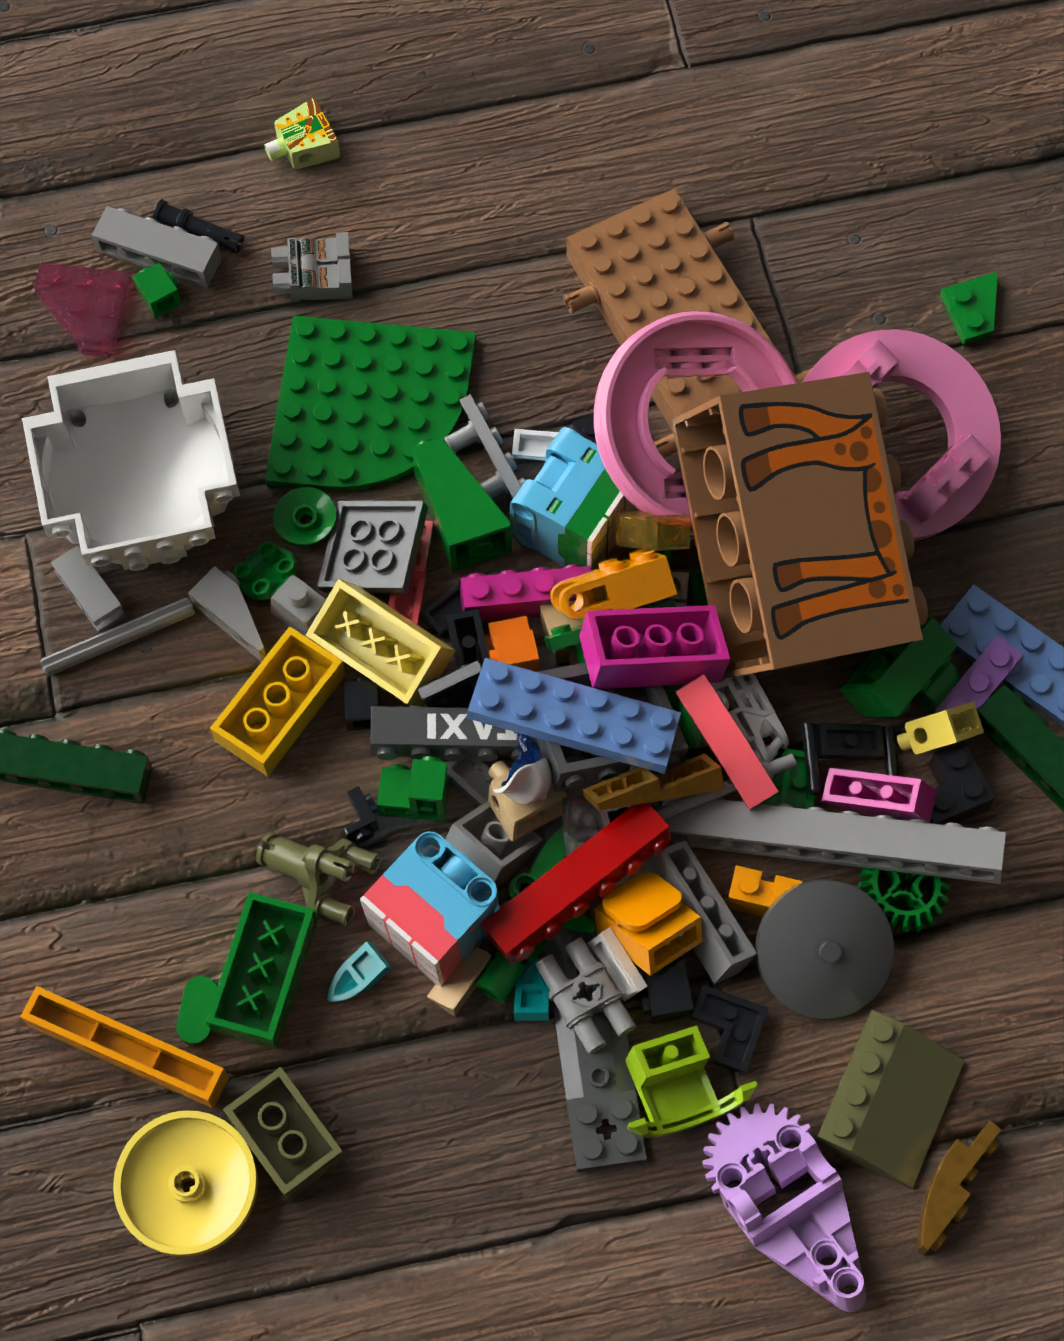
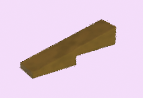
(641, 786)

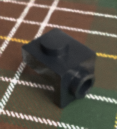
(364, 808)

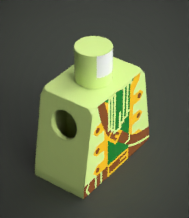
(304, 137)

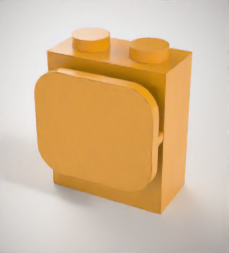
(649, 921)

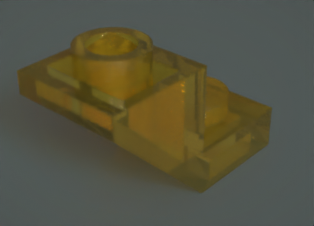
(652, 532)

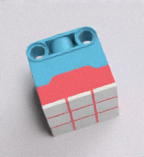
(432, 906)

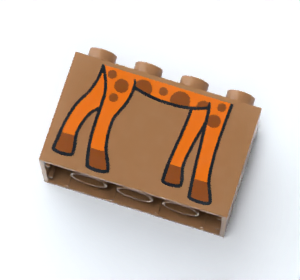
(799, 522)

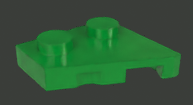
(972, 307)

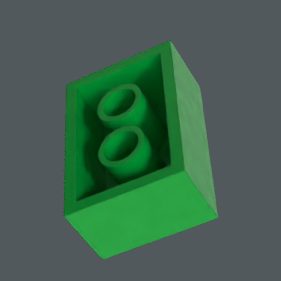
(898, 672)

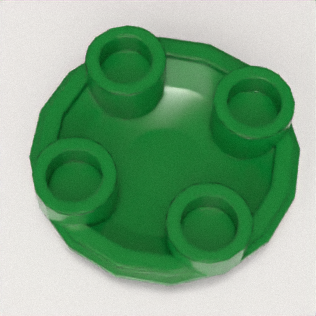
(265, 571)

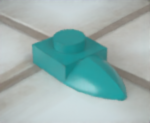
(358, 973)
(531, 995)

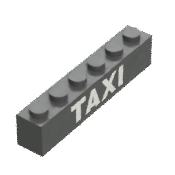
(439, 733)

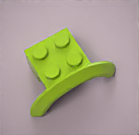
(676, 1086)

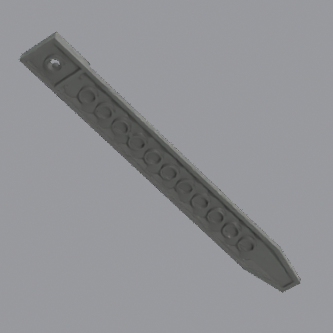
(600, 1083)

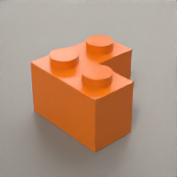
(513, 643)

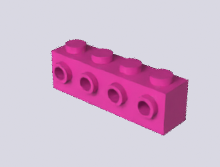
(513, 592)

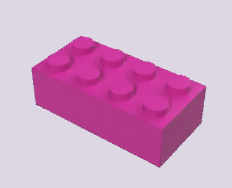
(653, 646)

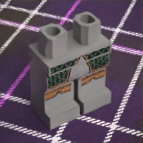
(316, 268)

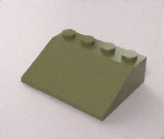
(890, 1100)

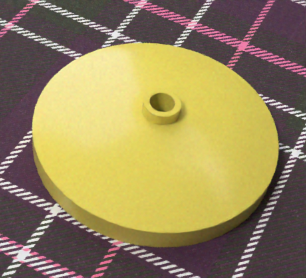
(158, 1164)

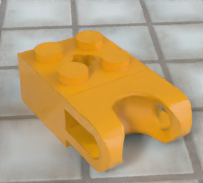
(616, 585)

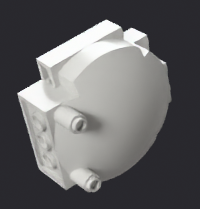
(131, 461)

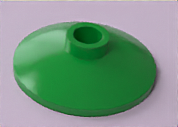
(303, 504)

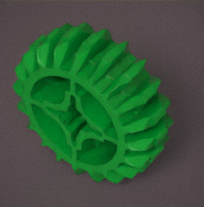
(911, 899)

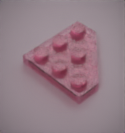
(85, 304)

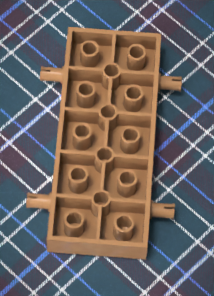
(655, 266)

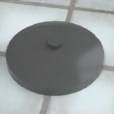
(824, 949)

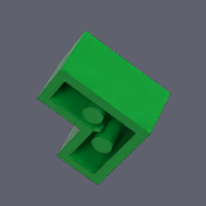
(415, 792)

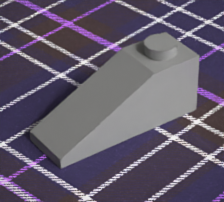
(222, 602)

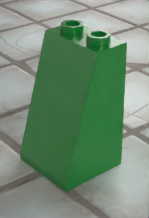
(462, 512)

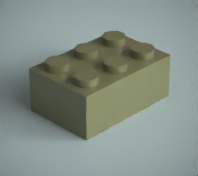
(284, 1134)

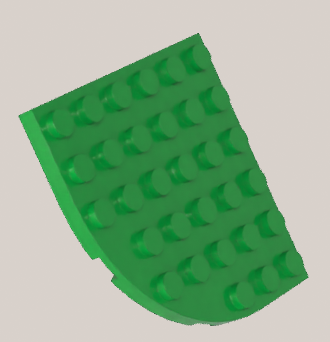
(361, 400)

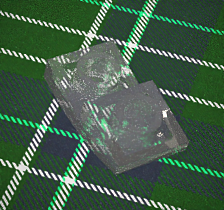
(578, 821)

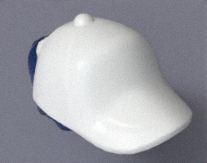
(529, 775)

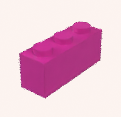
(879, 794)

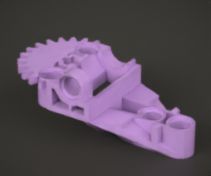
(804, 1228)

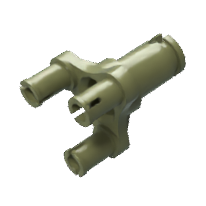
(318, 869)

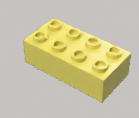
(379, 642)

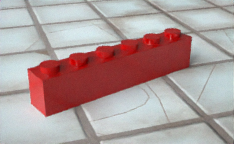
(576, 882)

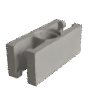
(88, 590)

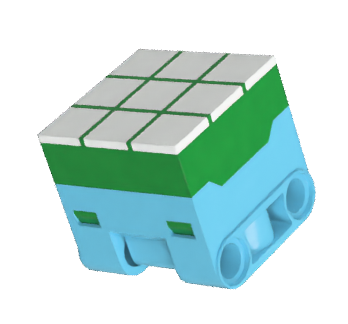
(569, 504)

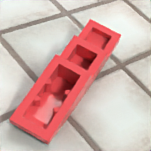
(726, 741)

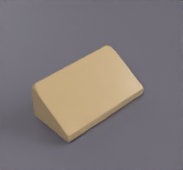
(461, 983)

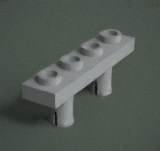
(490, 438)

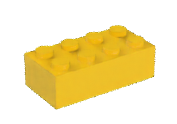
(278, 701)

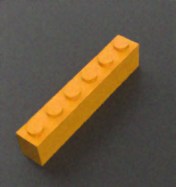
(125, 1047)

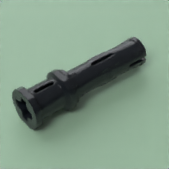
(185, 219)

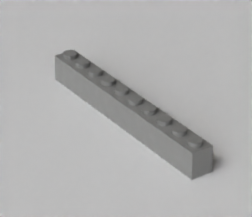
(843, 839)

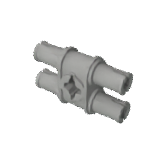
(579, 1011)

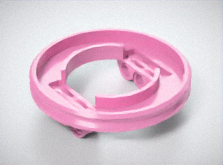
(671, 348)
(960, 394)

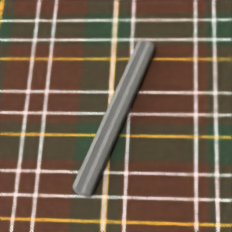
(117, 636)

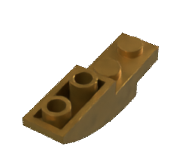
(945, 1196)

